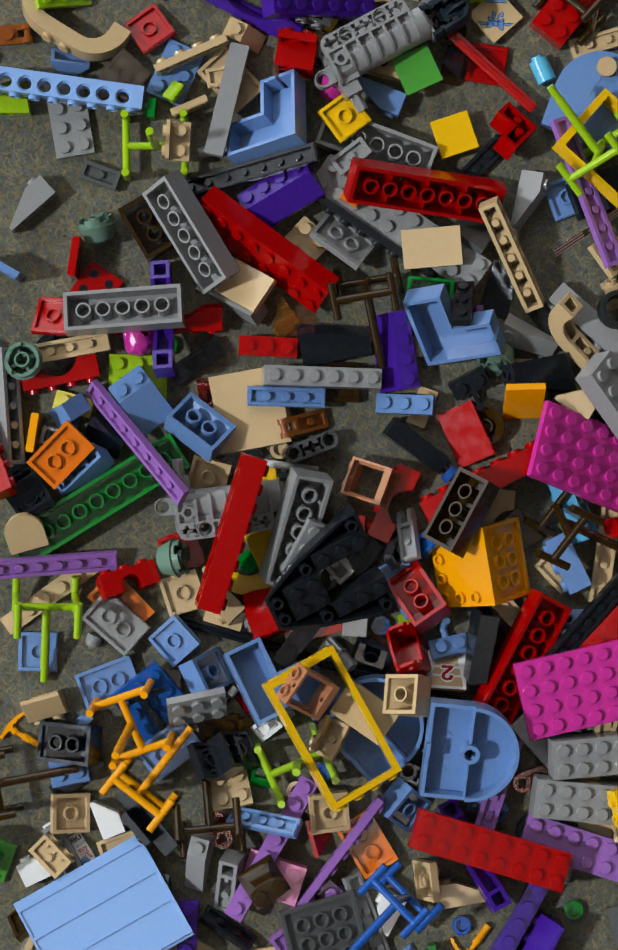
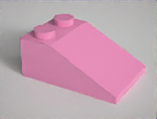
(292, 872)

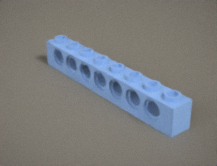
(75, 84)

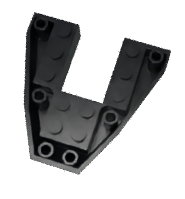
(299, 595)

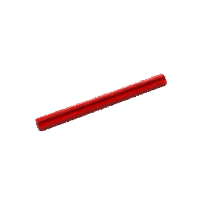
(492, 71)

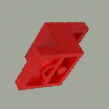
(296, 52)

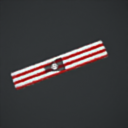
(581, 235)

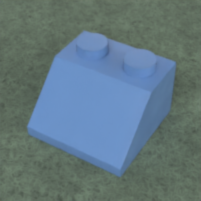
(206, 671)
(402, 804)

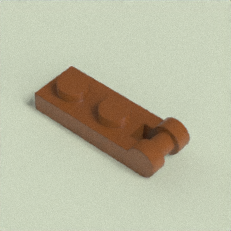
(9, 35)
(303, 423)

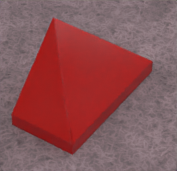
(317, 841)

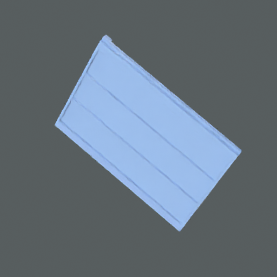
(106, 905)

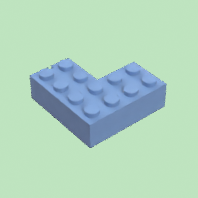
(279, 123)
(440, 342)
(251, 668)

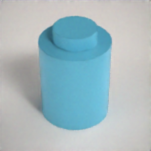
(542, 69)

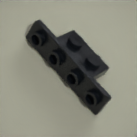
(138, 819)

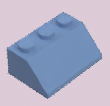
(199, 426)

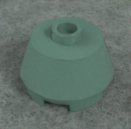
(97, 227)
(23, 360)
(494, 363)
(173, 558)

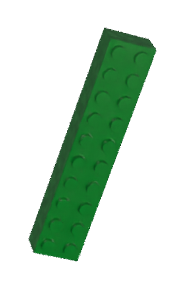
(102, 498)

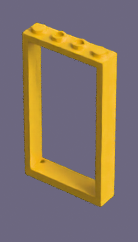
(611, 103)
(373, 784)

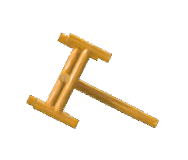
(130, 728)
(161, 808)

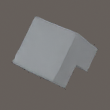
(355, 628)

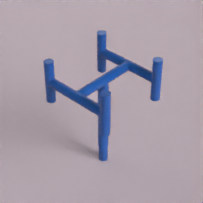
(416, 923)

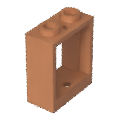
(386, 486)
(315, 707)

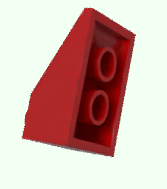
(418, 597)

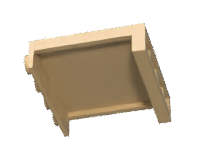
(254, 424)

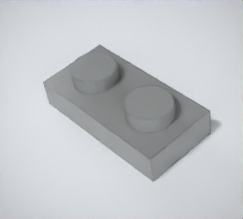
(342, 160)

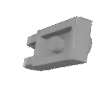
(408, 536)

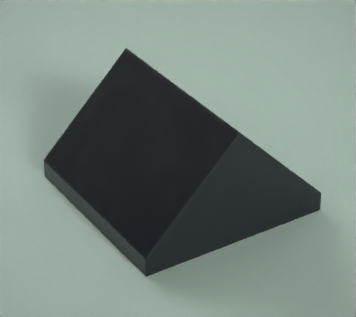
(103, 434)
(371, 655)

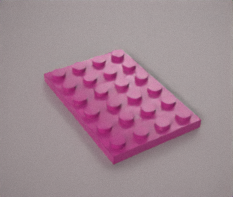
(576, 455)
(569, 689)

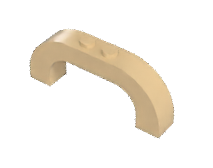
(72, 42)
(566, 332)

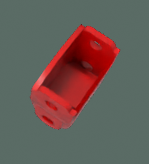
(259, 615)
(408, 649)

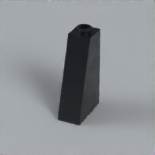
(332, 343)
(552, 370)
(416, 446)
(480, 644)

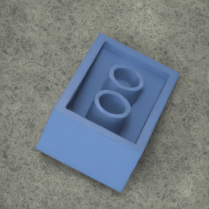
(141, 400)

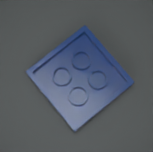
(157, 701)

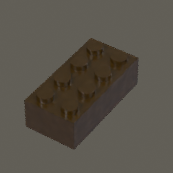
(461, 512)

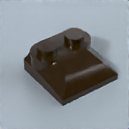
(263, 882)

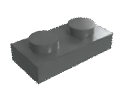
(100, 175)

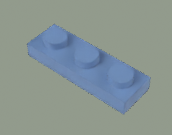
(405, 404)

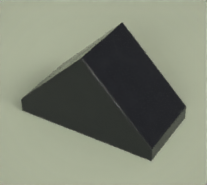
(452, 65)

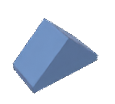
(70, 409)

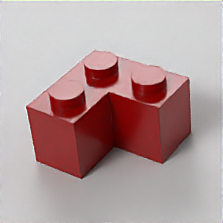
(513, 128)

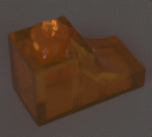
(285, 319)

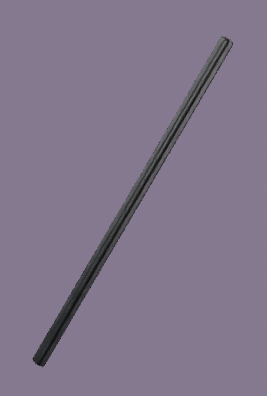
(272, 646)

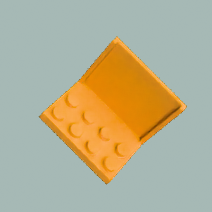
(490, 570)

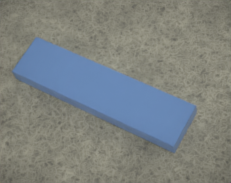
(286, 397)
(269, 822)

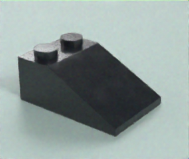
(69, 743)

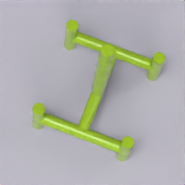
(153, 144)
(593, 146)
(46, 608)
(295, 766)

